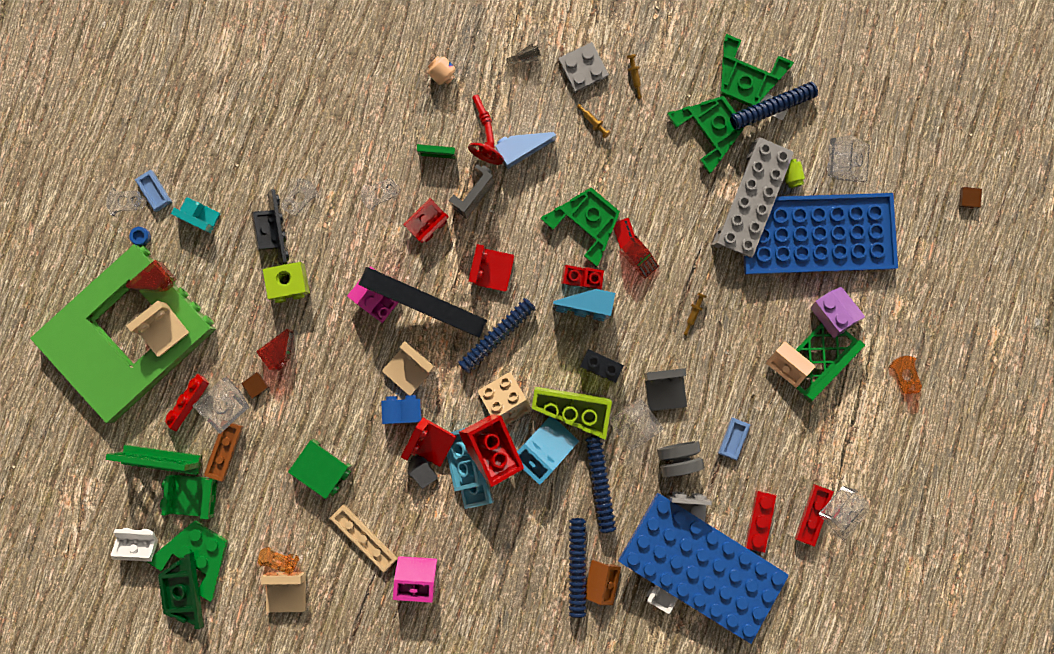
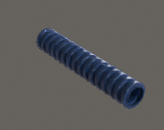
(773, 105)
(497, 335)
(600, 484)
(577, 568)

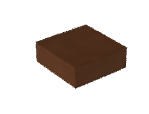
(970, 197)
(255, 385)

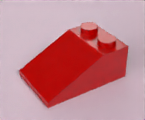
(492, 449)

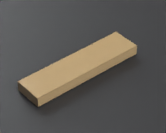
(363, 538)

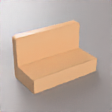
(790, 364)

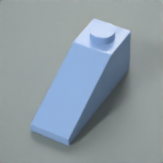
(522, 146)

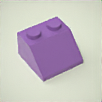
(837, 311)

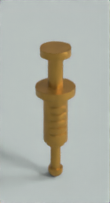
(635, 75)
(594, 121)
(694, 313)

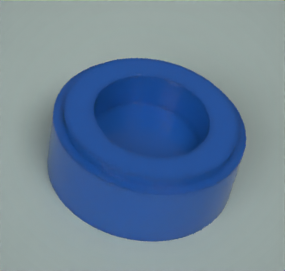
(140, 236)

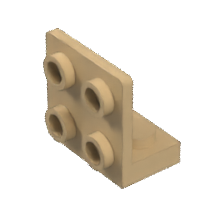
(159, 328)
(408, 368)
(505, 399)
(285, 591)

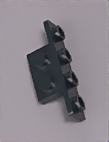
(268, 229)

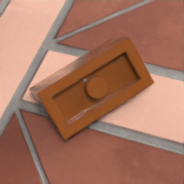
(602, 583)

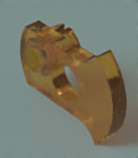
(901, 364)
(287, 563)

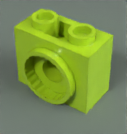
(295, 288)

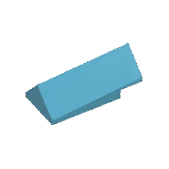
(467, 476)

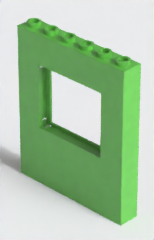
(94, 360)

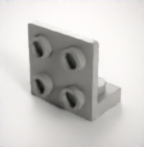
(694, 504)

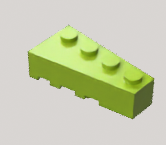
(575, 409)

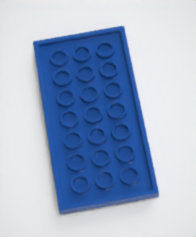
(827, 235)
(703, 568)

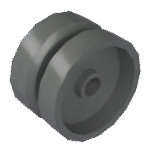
(680, 458)

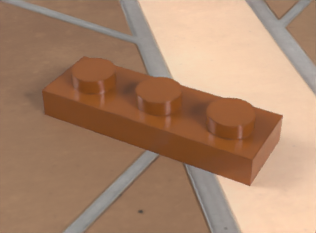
(223, 452)

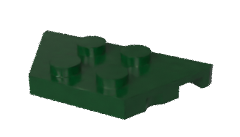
(181, 592)

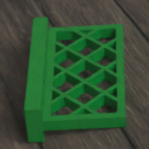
(835, 366)
(157, 459)

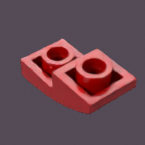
(582, 277)

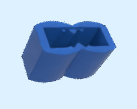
(401, 411)

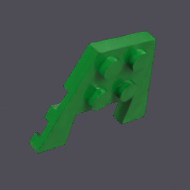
(746, 82)
(714, 122)
(592, 215)
(208, 553)

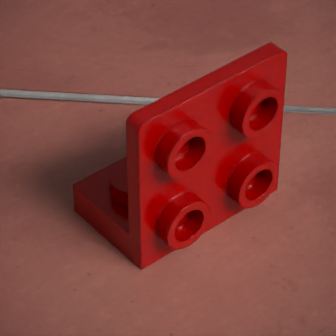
(491, 268)
(429, 442)

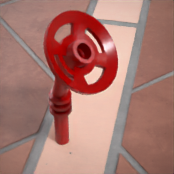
(487, 150)

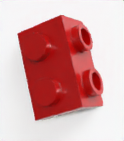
(426, 221)

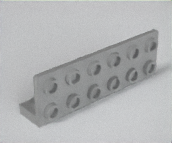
(754, 197)

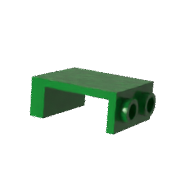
(320, 470)
(189, 496)

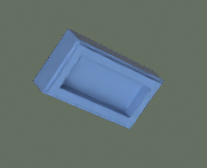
(153, 190)
(734, 438)

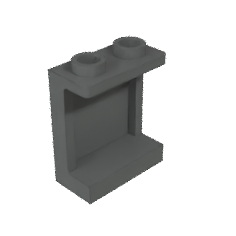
(474, 197)

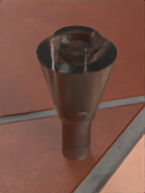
(528, 54)

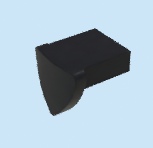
(421, 471)

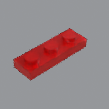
(186, 401)
(760, 521)
(811, 521)

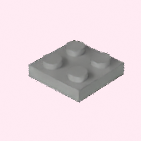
(583, 67)

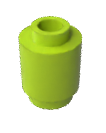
(794, 175)

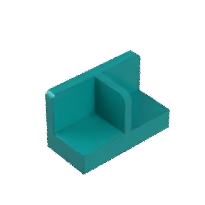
(197, 214)

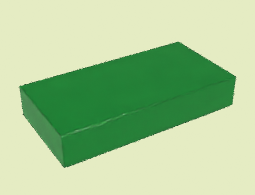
(436, 151)

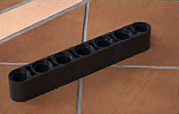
(422, 302)

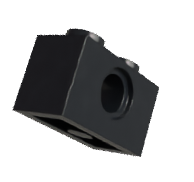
(601, 366)

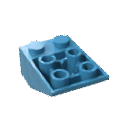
(594, 303)
(546, 449)

